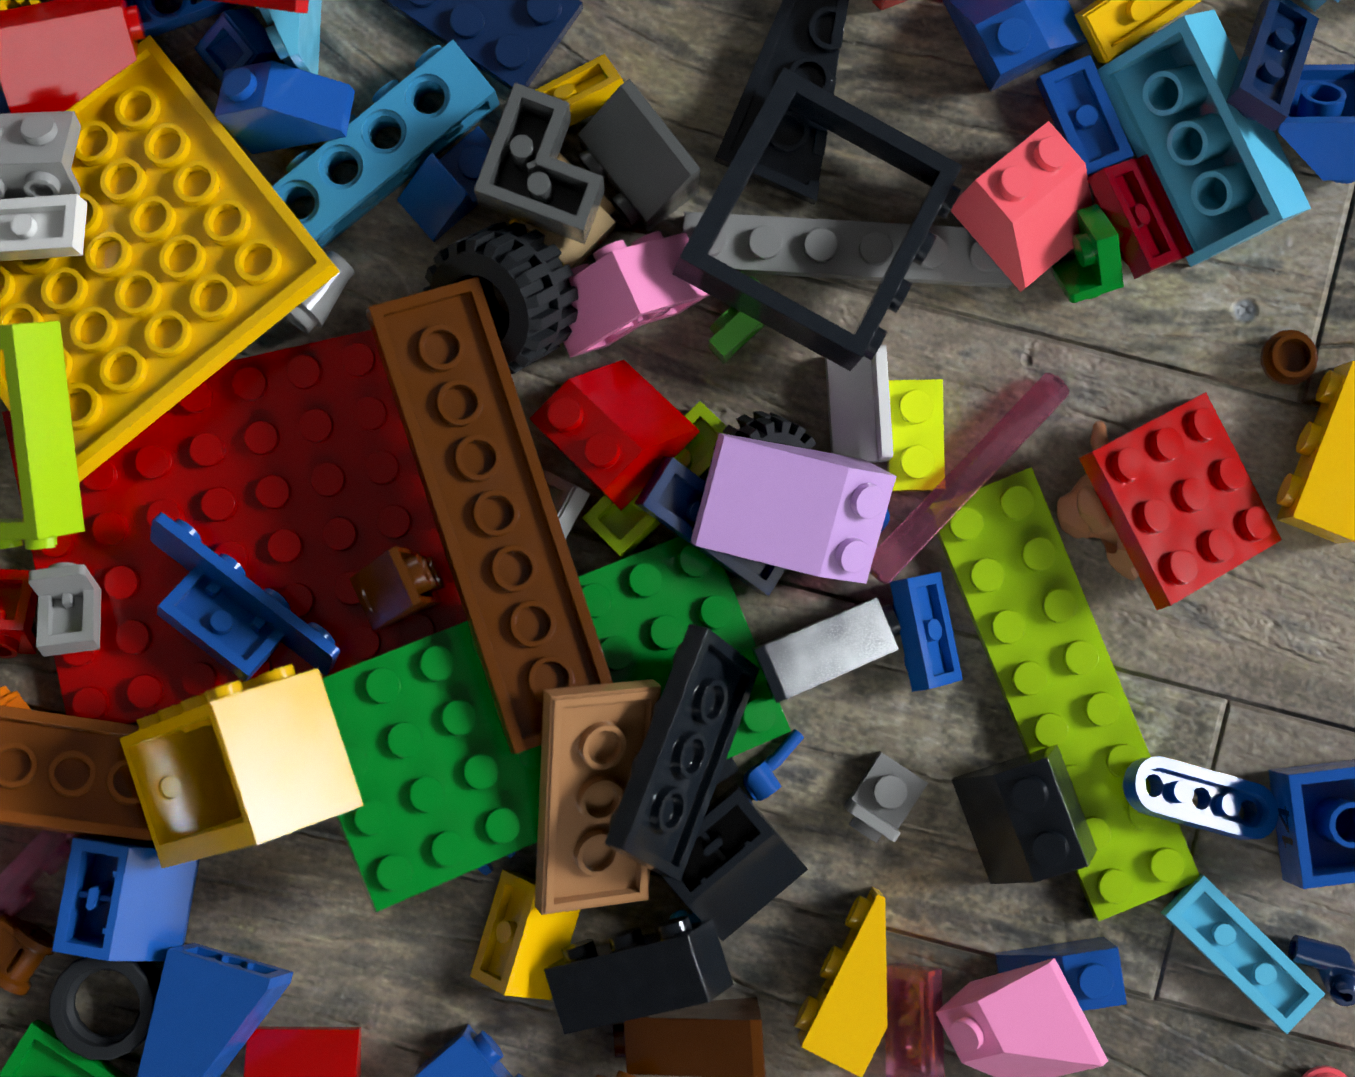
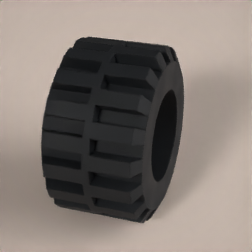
(529, 280)

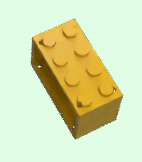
(240, 766)

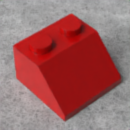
(614, 428)

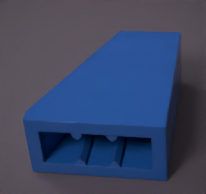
(207, 1010)

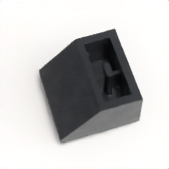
(735, 864)

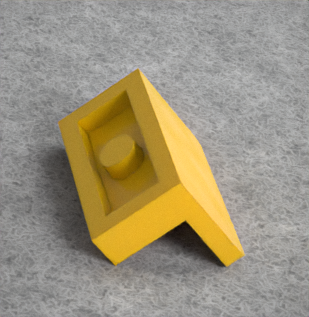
(520, 940)

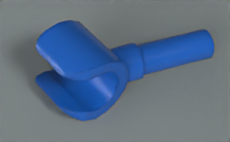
(760, 778)

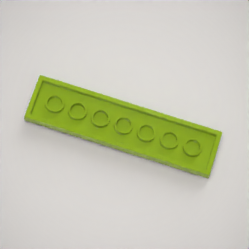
(1062, 684)

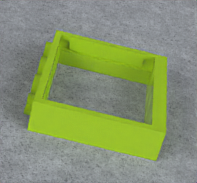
(41, 437)

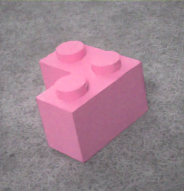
(628, 290)

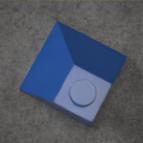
(1014, 35)
(1324, 121)

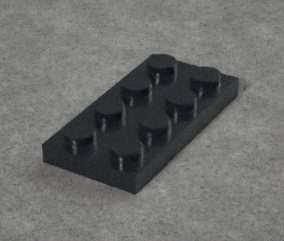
(682, 753)

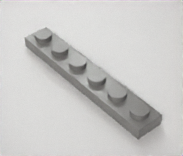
(846, 250)

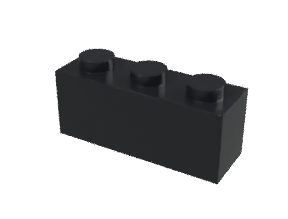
(638, 974)

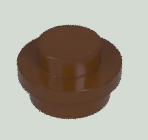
(1289, 357)

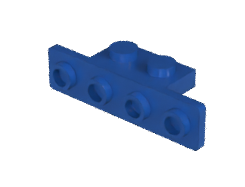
(229, 612)

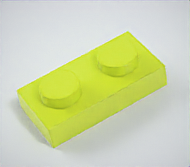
(917, 434)

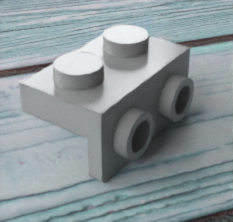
(38, 154)

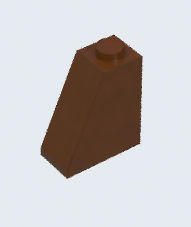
(695, 1041)

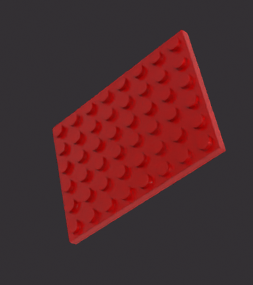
(286, 470)

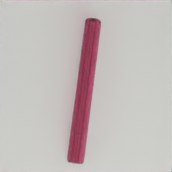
(968, 477)

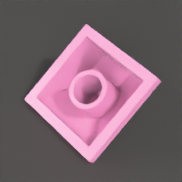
(1021, 1025)

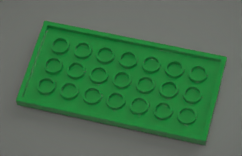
(432, 748)

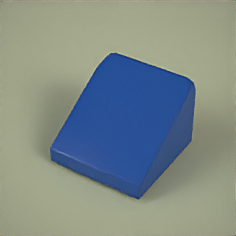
(235, 42)

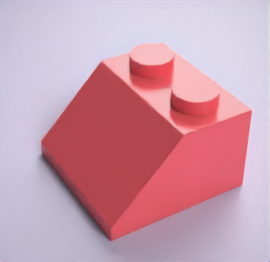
(1027, 205)

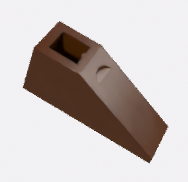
(397, 586)

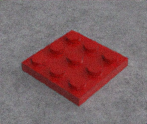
(1180, 500)

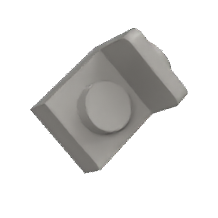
(883, 798)

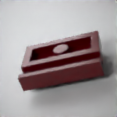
(1141, 215)

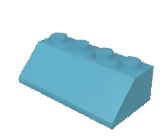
(1214, 163)

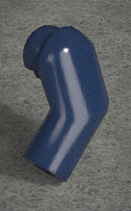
(1332, 964)

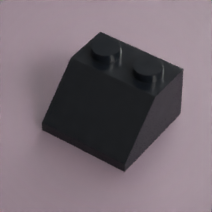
(1026, 818)

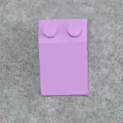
(793, 507)

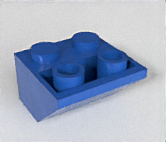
(122, 901)

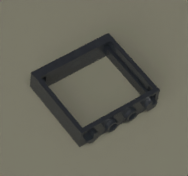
(775, 309)

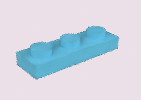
(1243, 953)

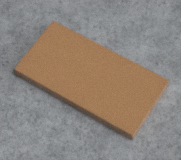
(584, 771)

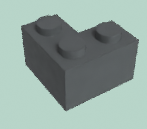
(526, 177)

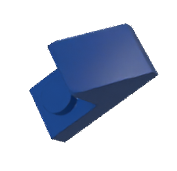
(445, 186)

